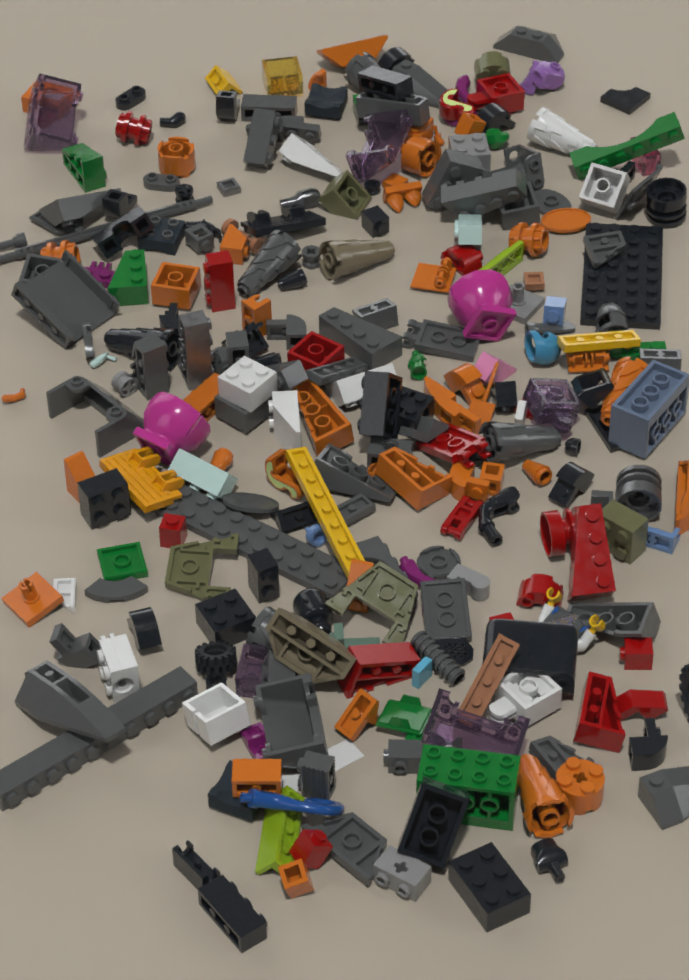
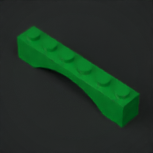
(661, 133)

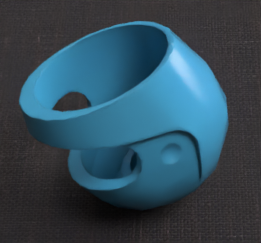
(546, 347)

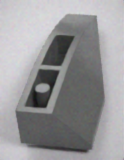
(65, 703)

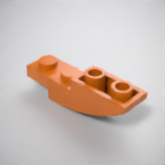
(447, 408)

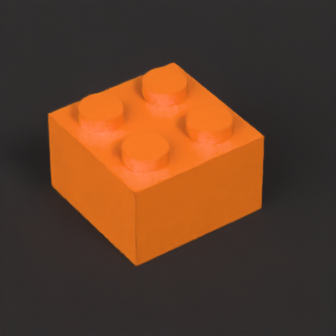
(176, 285)

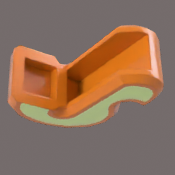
(281, 474)

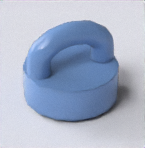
(315, 535)

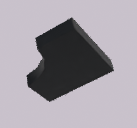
(625, 100)

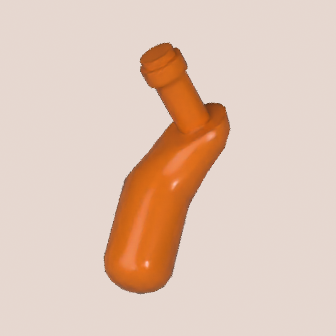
(437, 137)
(14, 397)

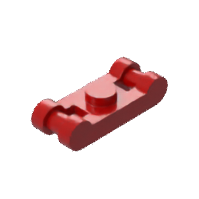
(462, 516)

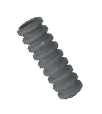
(440, 660)

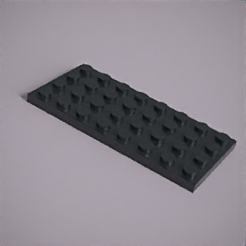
(627, 279)

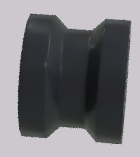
(183, 192)

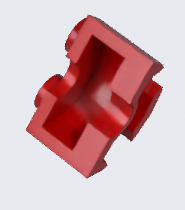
(464, 258)
(534, 590)

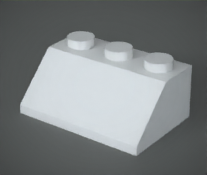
(349, 390)

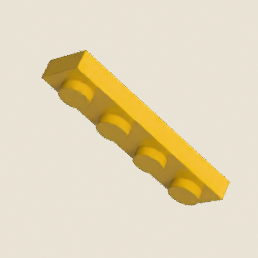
(598, 341)

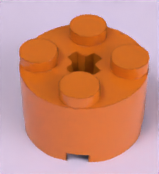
(420, 155)
(176, 156)
(582, 784)

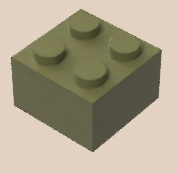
(625, 531)

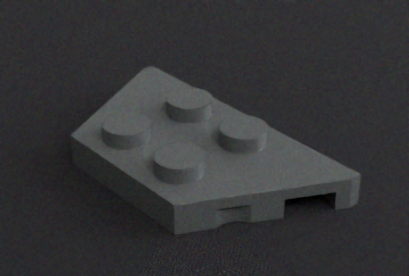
(353, 843)

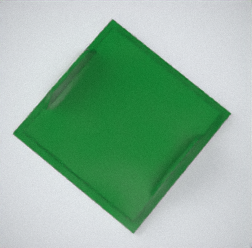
(405, 715)

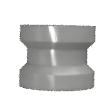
(124, 383)

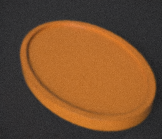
(565, 220)

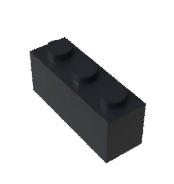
(385, 83)
(232, 913)

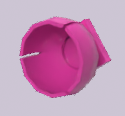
(482, 304)
(169, 427)

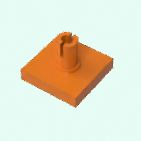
(32, 599)

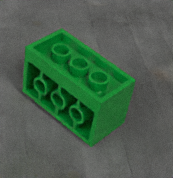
(487, 776)

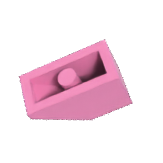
(486, 364)

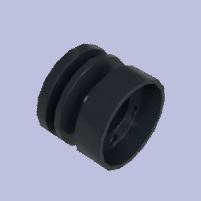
(666, 202)

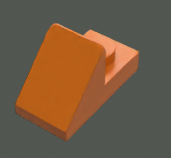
(358, 713)

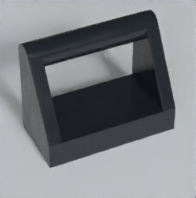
(586, 388)

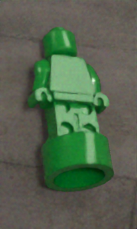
(416, 366)

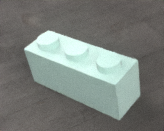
(468, 229)
(202, 475)

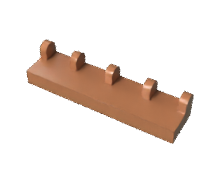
(490, 675)

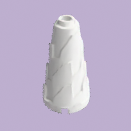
(555, 133)

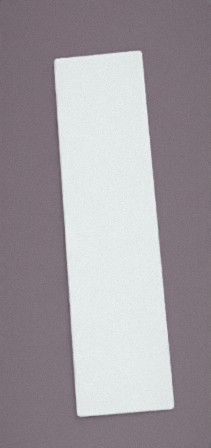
(344, 754)

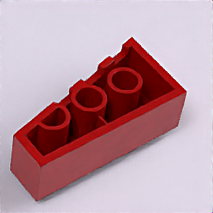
(590, 556)

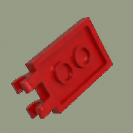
(455, 446)

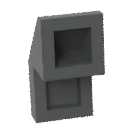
(426, 431)

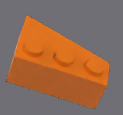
(411, 479)

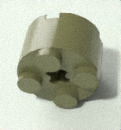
(491, 64)

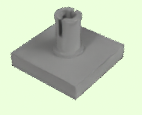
(525, 303)

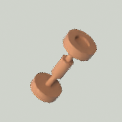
(255, 243)

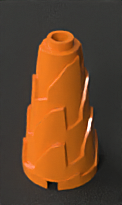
(622, 376)
(543, 802)

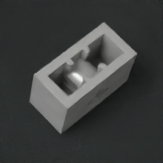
(402, 873)

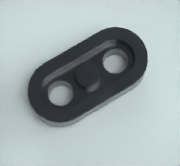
(130, 98)

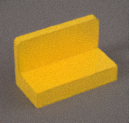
(222, 80)

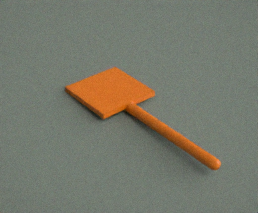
(483, 408)

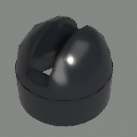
(573, 446)

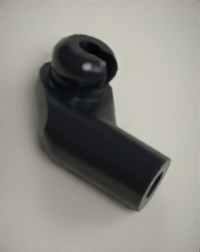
(174, 121)

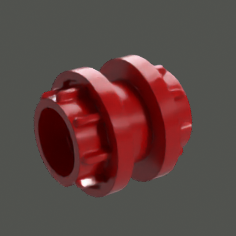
(133, 128)

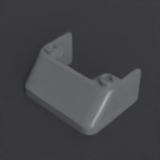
(120, 417)

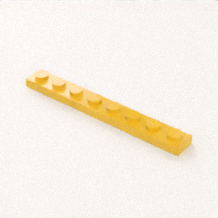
(324, 507)

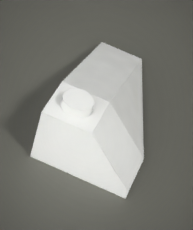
(306, 155)

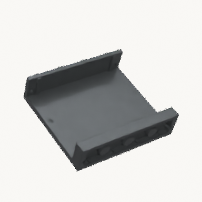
(64, 298)

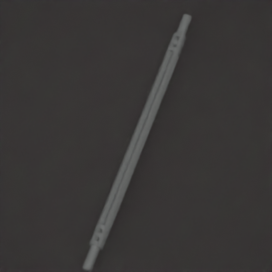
(86, 234)

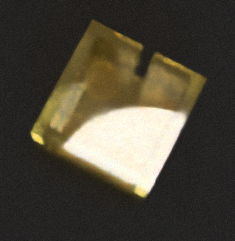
(282, 76)

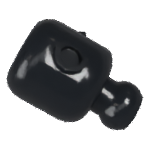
(311, 606)

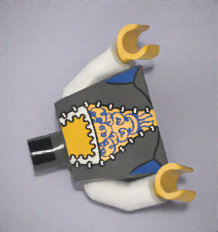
(560, 615)

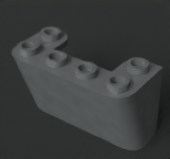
(527, 162)

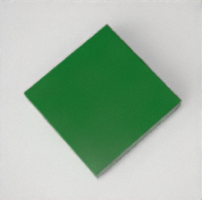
(122, 562)

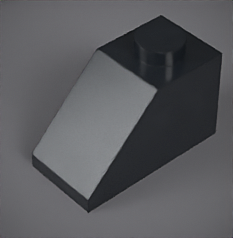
(504, 395)

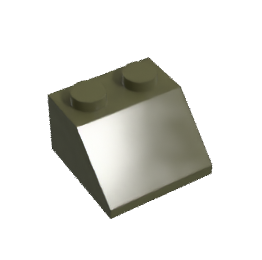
(345, 196)

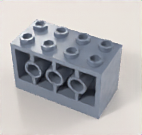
(648, 408)

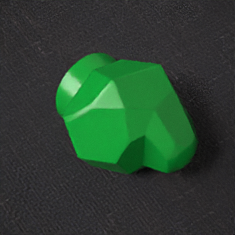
(496, 138)

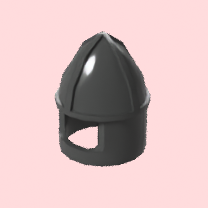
(611, 318)

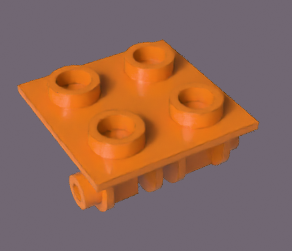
(434, 277)
(587, 361)

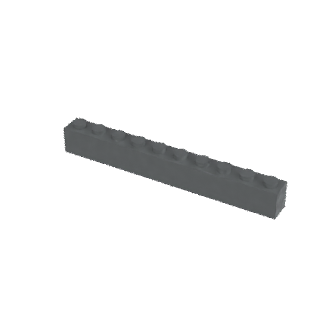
(73, 750)

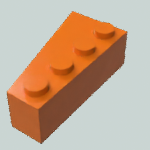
(322, 418)

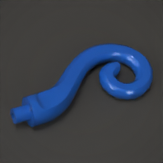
(271, 800)

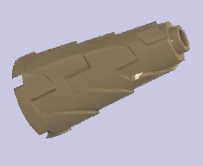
(350, 256)

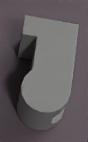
(476, 583)

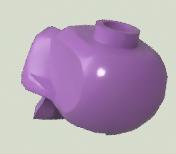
(543, 76)

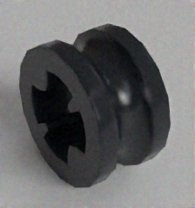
(372, 186)
(215, 680)

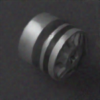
(640, 490)

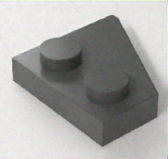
(604, 246)
(552, 753)

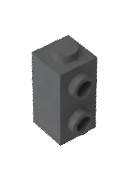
(403, 756)

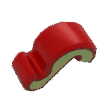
(451, 108)

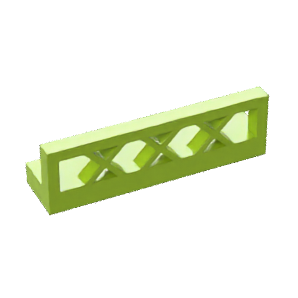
(506, 259)

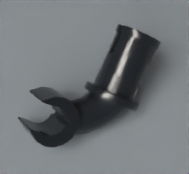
(216, 232)

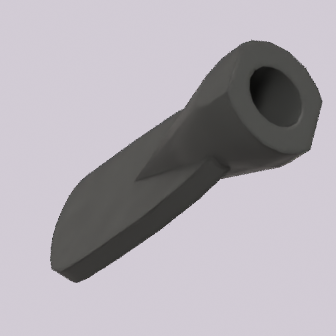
(541, 328)

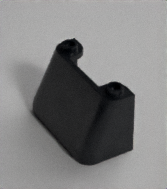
(542, 650)

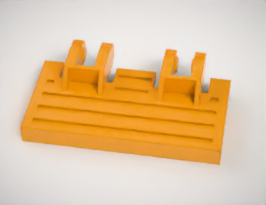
(145, 483)

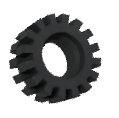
(215, 658)

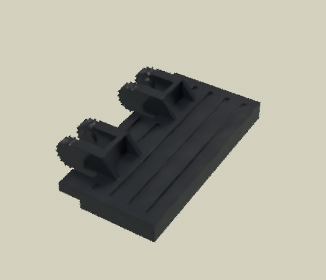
(290, 220)

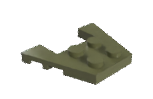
(191, 566)
(385, 593)

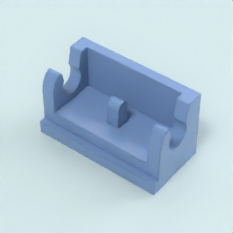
(662, 540)

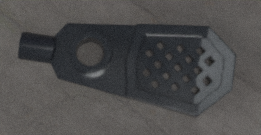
(453, 642)

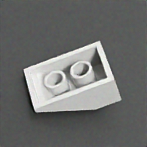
(285, 418)

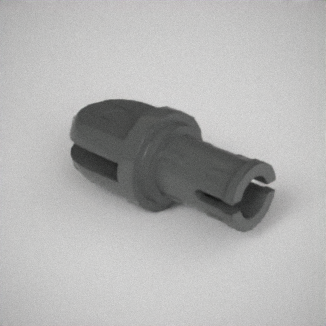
(305, 198)

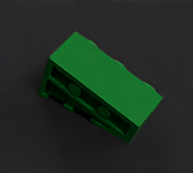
(85, 166)
(130, 279)

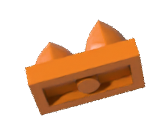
(396, 194)

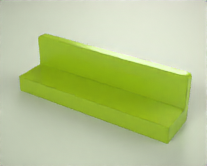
(278, 835)

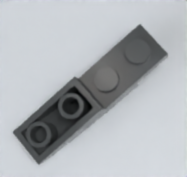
(297, 126)

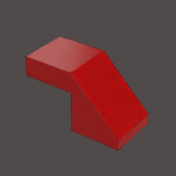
(646, 702)

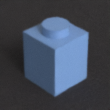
(554, 310)

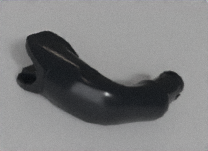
(496, 505)

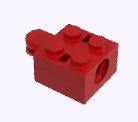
(498, 89)

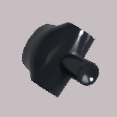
(549, 857)

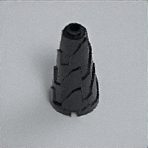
(123, 340)

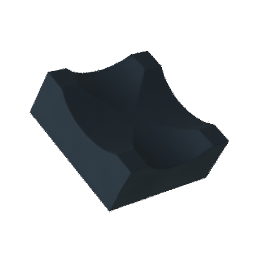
(326, 101)
(164, 236)
(221, 797)

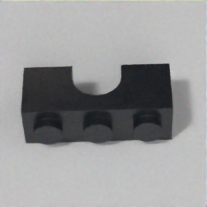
(132, 224)

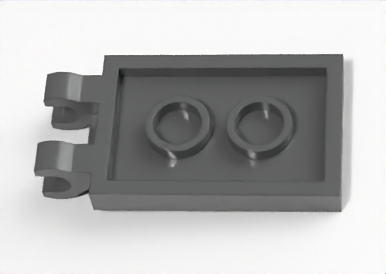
(440, 340)

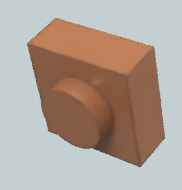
(534, 281)

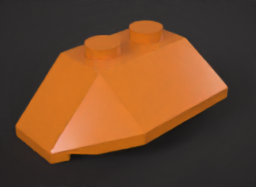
(342, 54)
(682, 497)

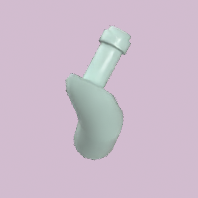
(99, 359)

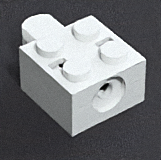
(118, 666)
(526, 696)

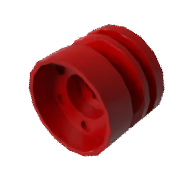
(557, 531)

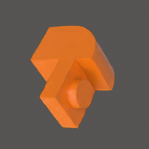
(467, 380)
(466, 484)

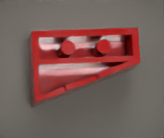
(219, 281)
(378, 665)
(598, 715)

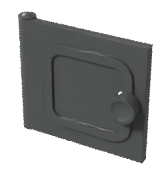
(638, 192)

